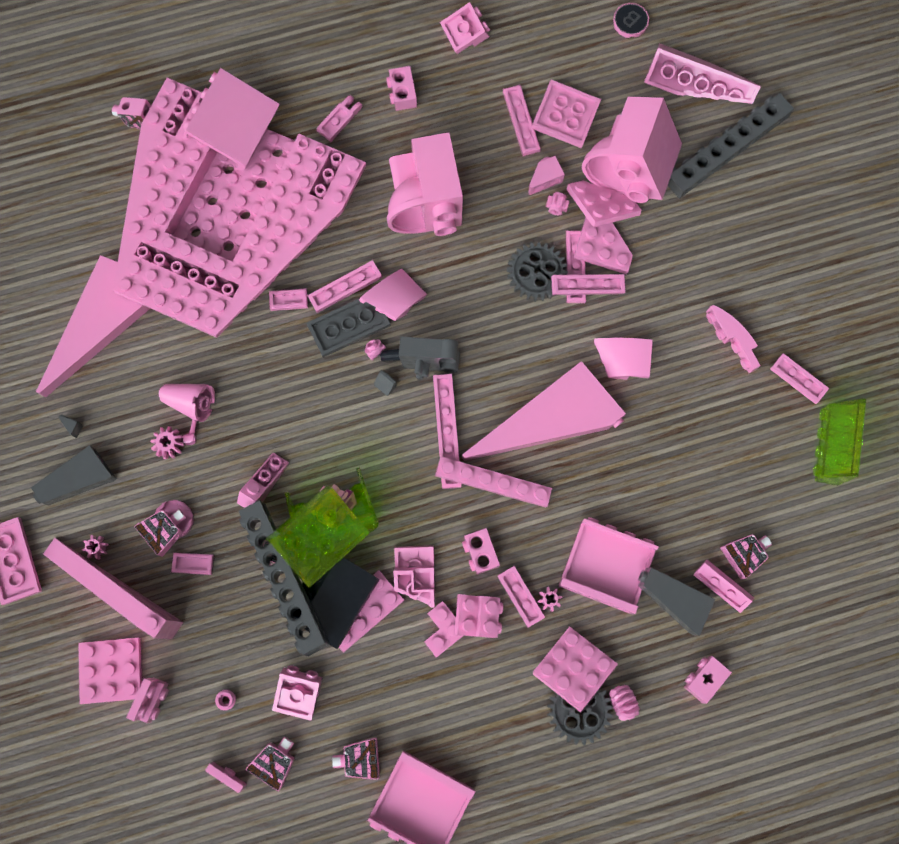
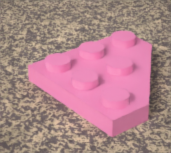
(601, 204)
(603, 247)

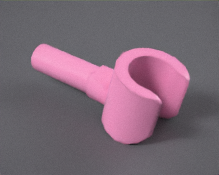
(190, 439)

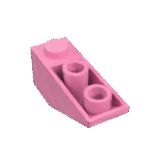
(262, 481)

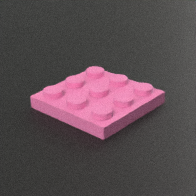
(566, 113)
(575, 669)
(109, 670)

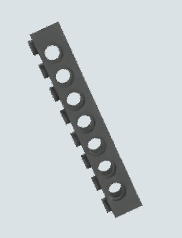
(780, 111)
(316, 639)

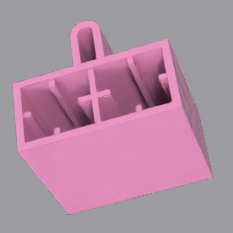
(638, 151)
(426, 188)

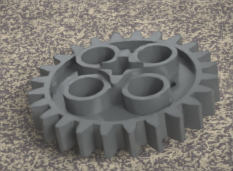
(527, 284)
(598, 709)

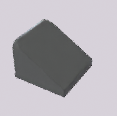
(385, 383)
(71, 425)

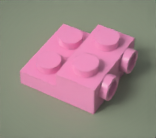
(465, 28)
(478, 616)
(297, 692)
(148, 700)

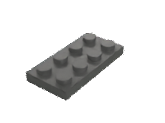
(346, 326)

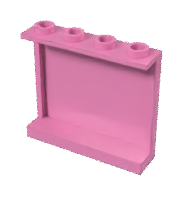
(231, 117)
(607, 565)
(420, 803)

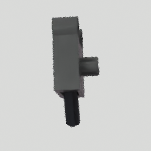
(425, 355)

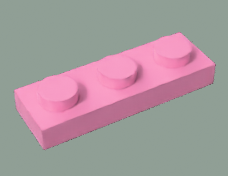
(799, 378)
(723, 586)
(521, 596)

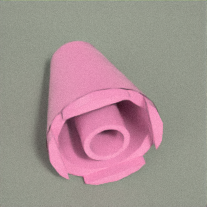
(189, 399)

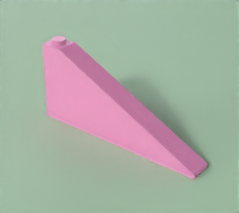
(93, 325)
(564, 410)
(114, 592)

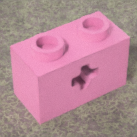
(717, 676)

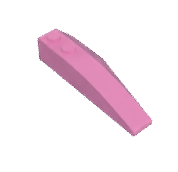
(695, 77)

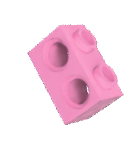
(402, 88)
(485, 550)

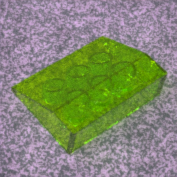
(839, 442)
(317, 535)

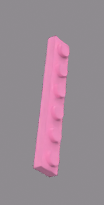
(446, 422)
(493, 482)

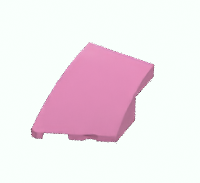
(394, 295)
(625, 357)
(415, 572)

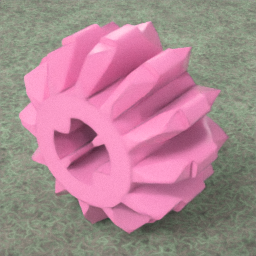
(165, 451)
(624, 702)

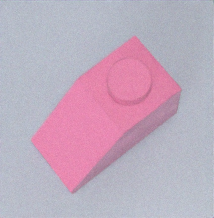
(546, 175)

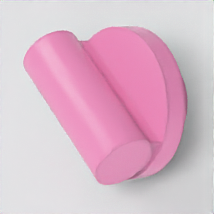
(374, 348)

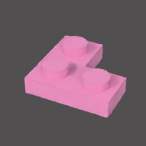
(445, 635)

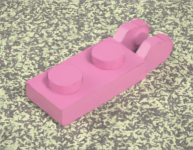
(338, 118)

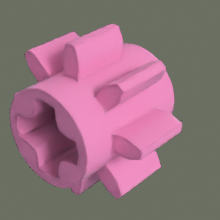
(557, 203)
(90, 544)
(544, 600)

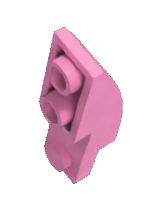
(731, 330)

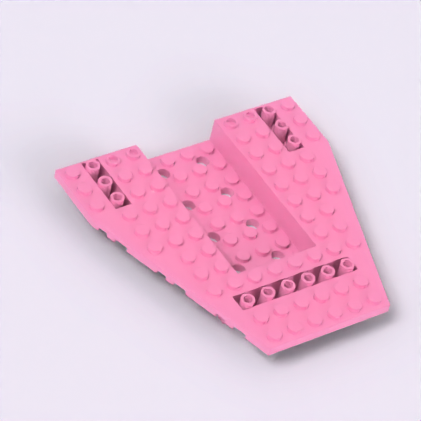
(169, 199)

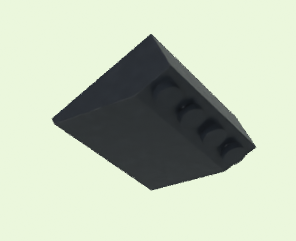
(339, 598)

